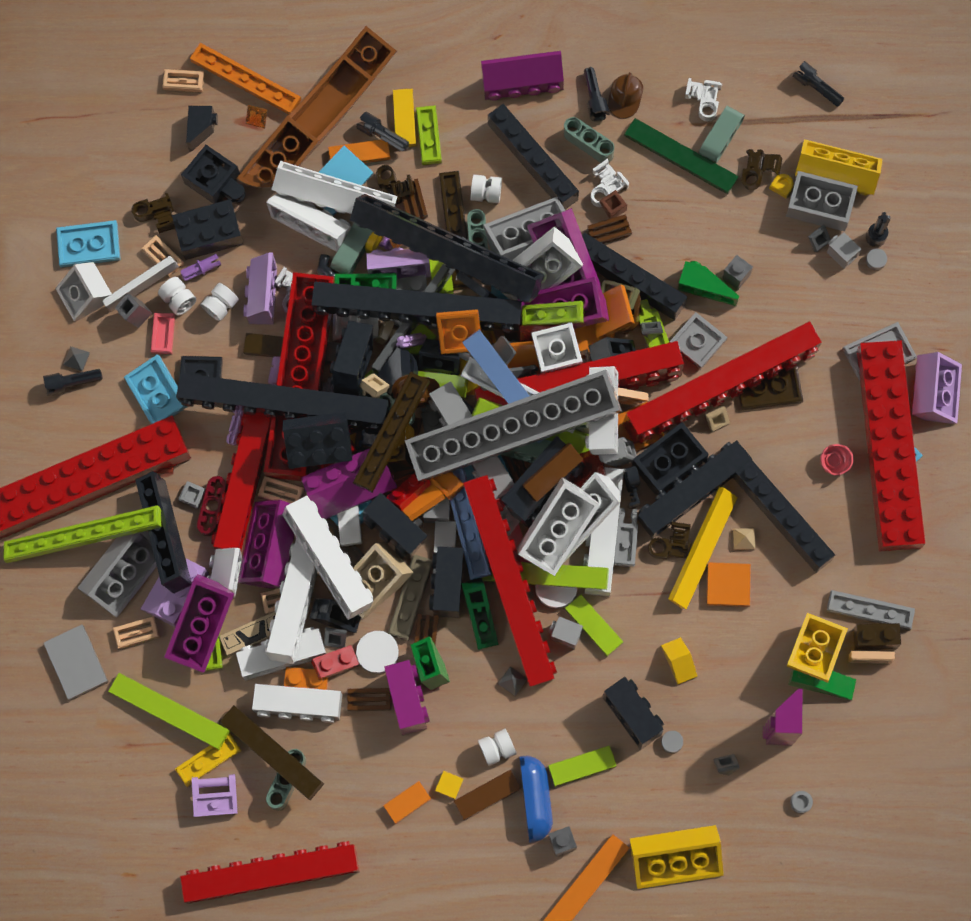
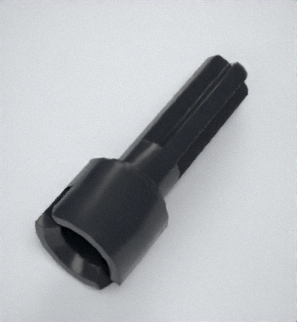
(810, 78)
(596, 105)
(374, 127)
(878, 231)
(57, 383)

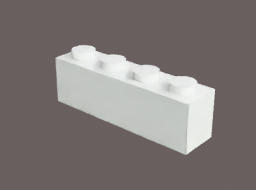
(604, 432)
(255, 662)
(297, 701)

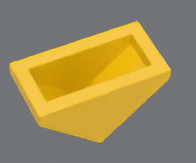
(679, 660)

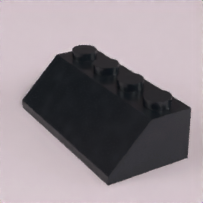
(517, 498)

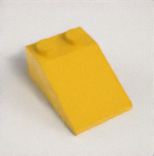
(817, 647)

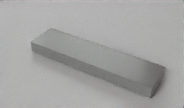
(870, 609)

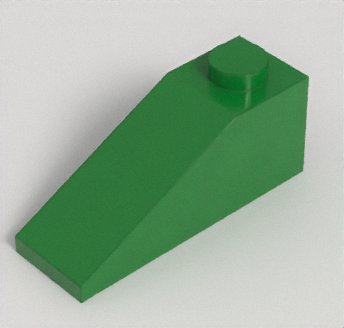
(381, 280)
(702, 282)
(837, 686)

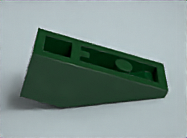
(480, 613)

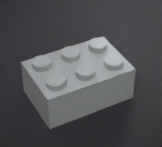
(821, 201)

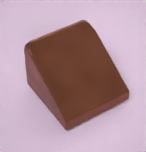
(613, 204)

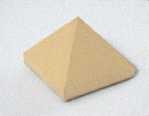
(717, 418)
(744, 539)

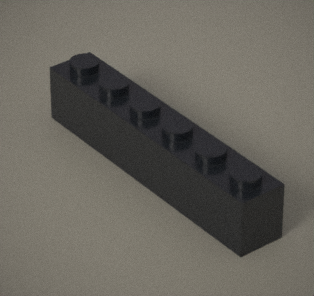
(532, 156)
(623, 271)
(693, 489)
(784, 516)
(164, 540)

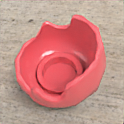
(836, 459)

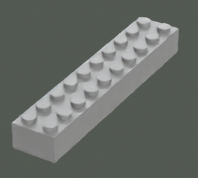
(513, 425)

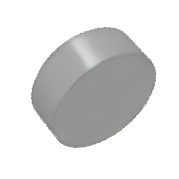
(876, 259)
(672, 741)
(801, 802)

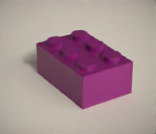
(407, 697)

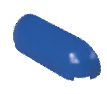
(536, 798)

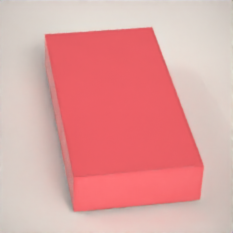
(162, 333)

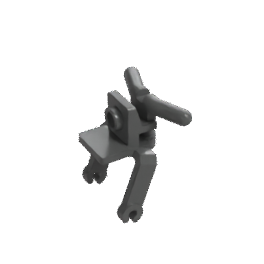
(506, 352)

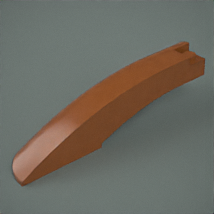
(320, 109)

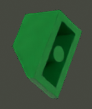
(429, 663)

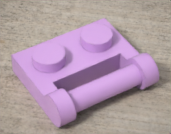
(214, 803)

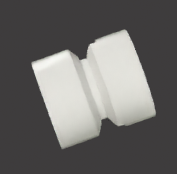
(486, 188)
(178, 297)
(218, 303)
(498, 746)

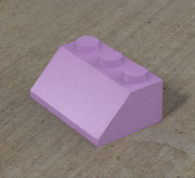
(399, 261)
(261, 289)
(937, 388)
(166, 605)

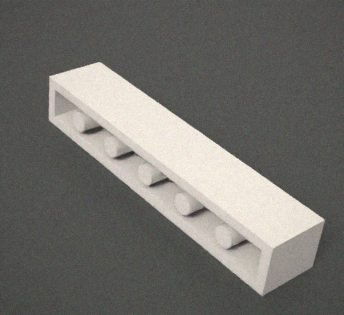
(322, 188)
(603, 538)
(328, 557)
(292, 607)

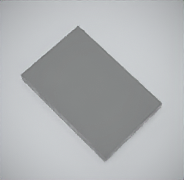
(891, 333)
(75, 662)

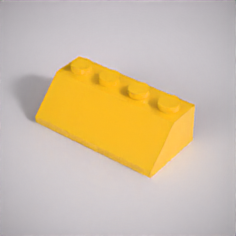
(840, 165)
(676, 857)

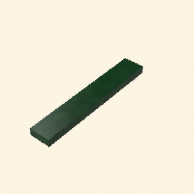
(681, 156)

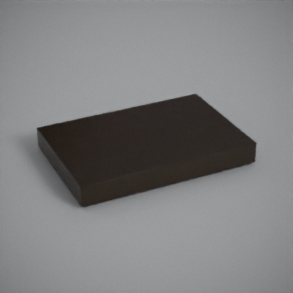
(775, 392)

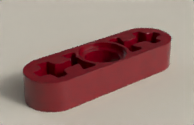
(210, 490)

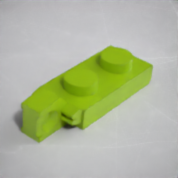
(652, 315)

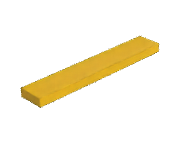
(702, 548)

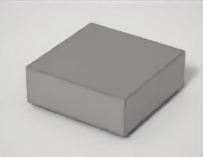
(192, 495)

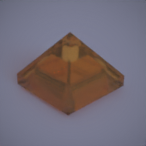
(256, 116)

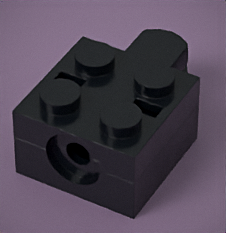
(214, 177)

